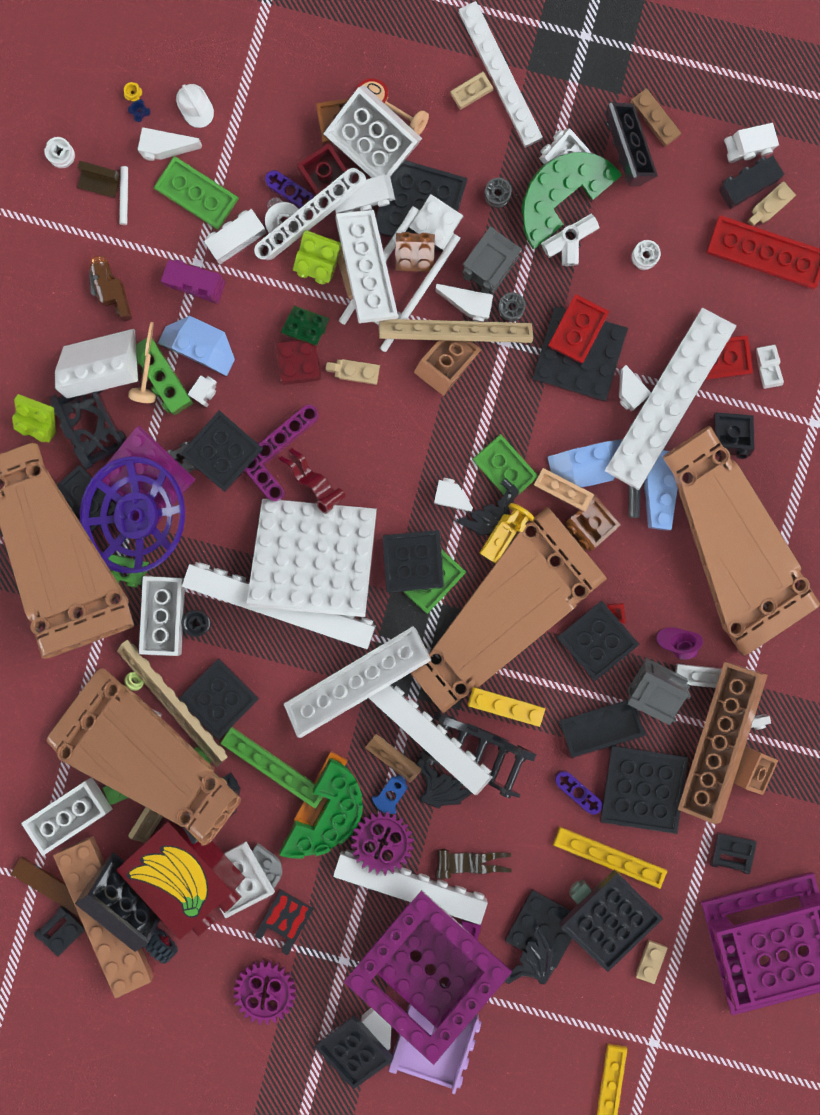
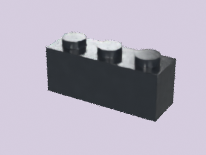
(751, 181)

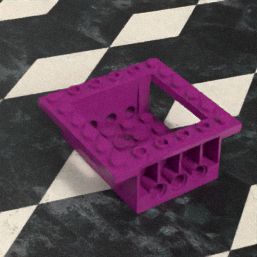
(741, 946)
(453, 951)

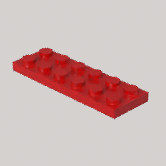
(765, 252)

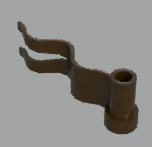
(468, 862)

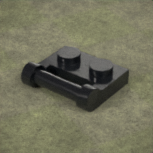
(736, 847)
(65, 935)

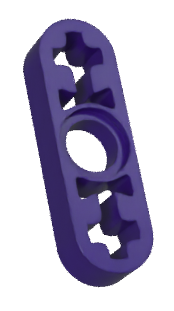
(281, 178)
(585, 805)

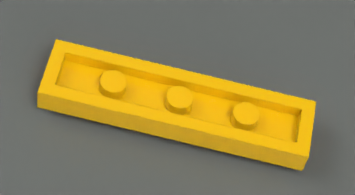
(506, 706)

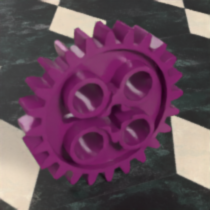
(397, 850)
(282, 995)

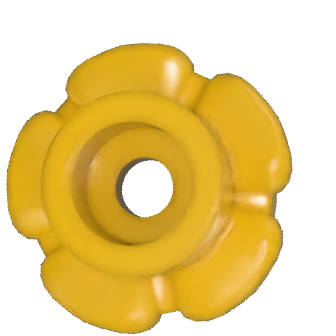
(129, 87)

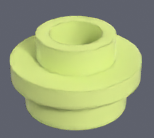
(132, 686)

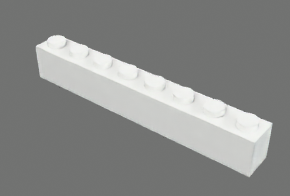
(432, 738)
(406, 886)

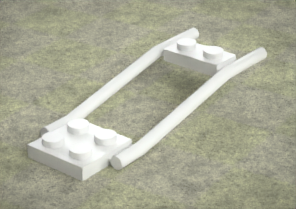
(433, 219)

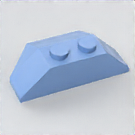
(199, 343)
(585, 464)

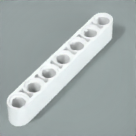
(318, 214)

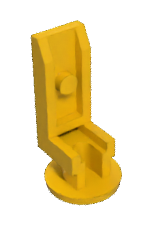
(505, 531)

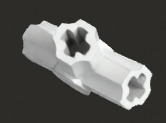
(570, 248)

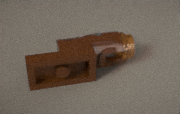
(107, 288)

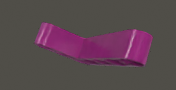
(276, 448)

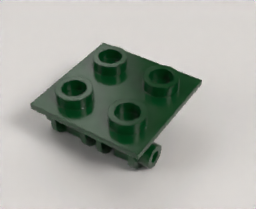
(305, 325)

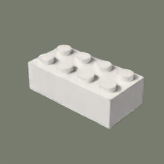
(161, 616)
(67, 816)

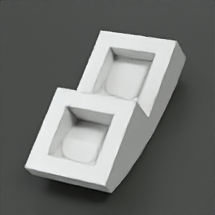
(768, 366)

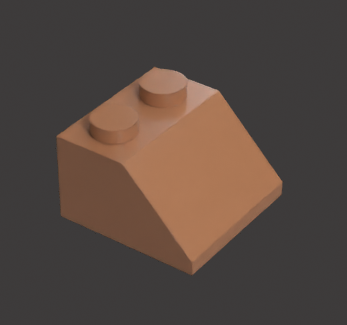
(755, 770)

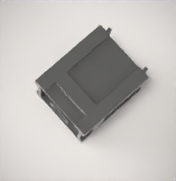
(491, 261)
(658, 691)

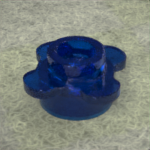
(135, 106)

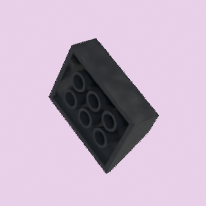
(118, 906)

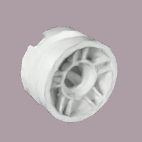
(66, 156)
(652, 250)

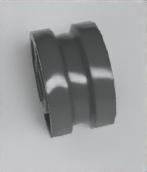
(500, 185)
(513, 299)

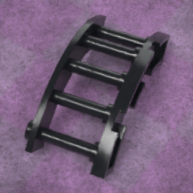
(486, 737)

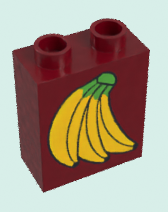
(182, 879)

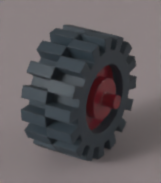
(161, 946)

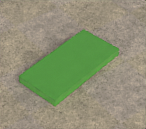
(196, 193)

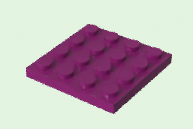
(143, 445)

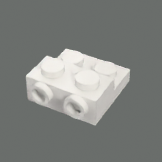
(564, 143)

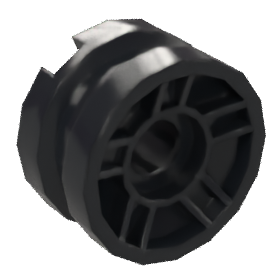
(202, 618)

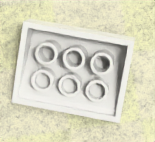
(372, 134)
(97, 364)

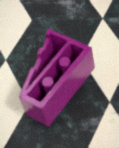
(193, 280)

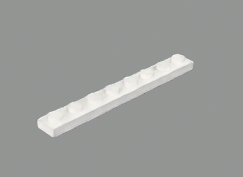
(500, 74)

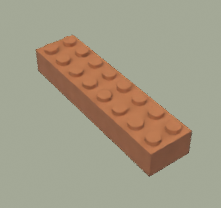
(722, 742)
(121, 965)

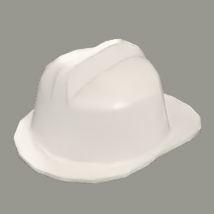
(195, 105)

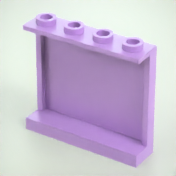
(450, 1065)

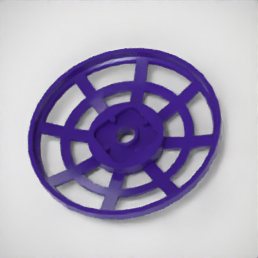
(125, 509)

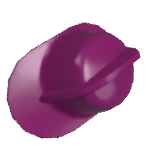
(681, 642)

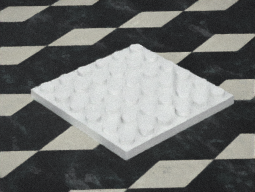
(312, 558)

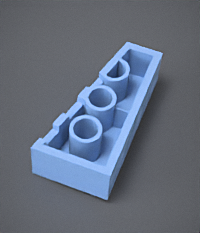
(660, 495)

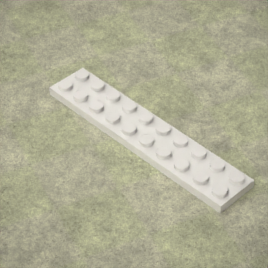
(670, 398)

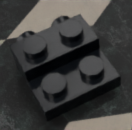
(735, 433)

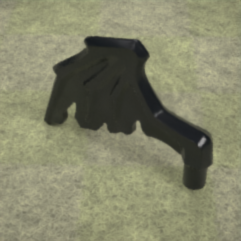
(492, 514)
(441, 789)
(536, 961)

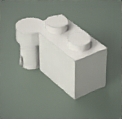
(751, 142)

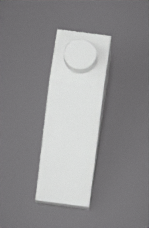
(162, 145)
(471, 303)

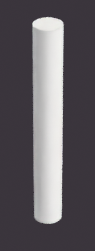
(123, 195)

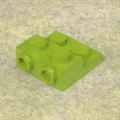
(317, 257)
(34, 419)

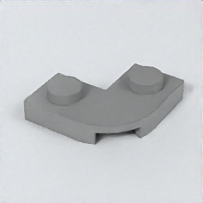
(269, 863)

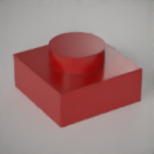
(619, 611)

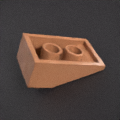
(446, 363)

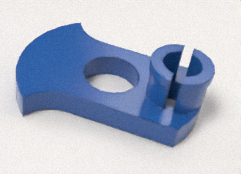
(389, 805)

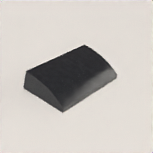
(601, 729)

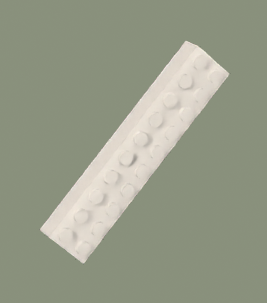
(235, 591)

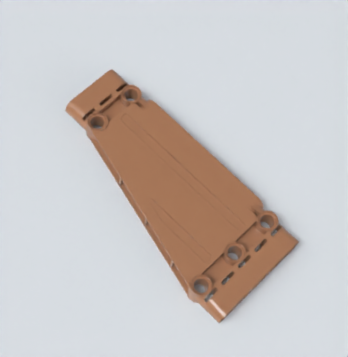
(738, 545)
(55, 560)
(510, 609)
(137, 753)

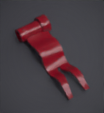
(317, 482)

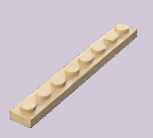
(455, 330)
(171, 703)

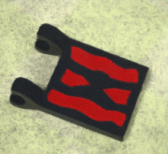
(286, 918)

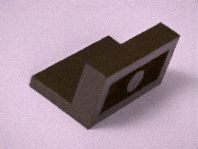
(98, 179)

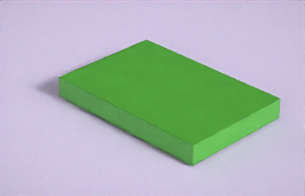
(502, 461)
(429, 598)

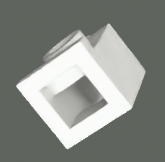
(203, 390)

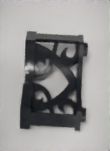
(63, 408)

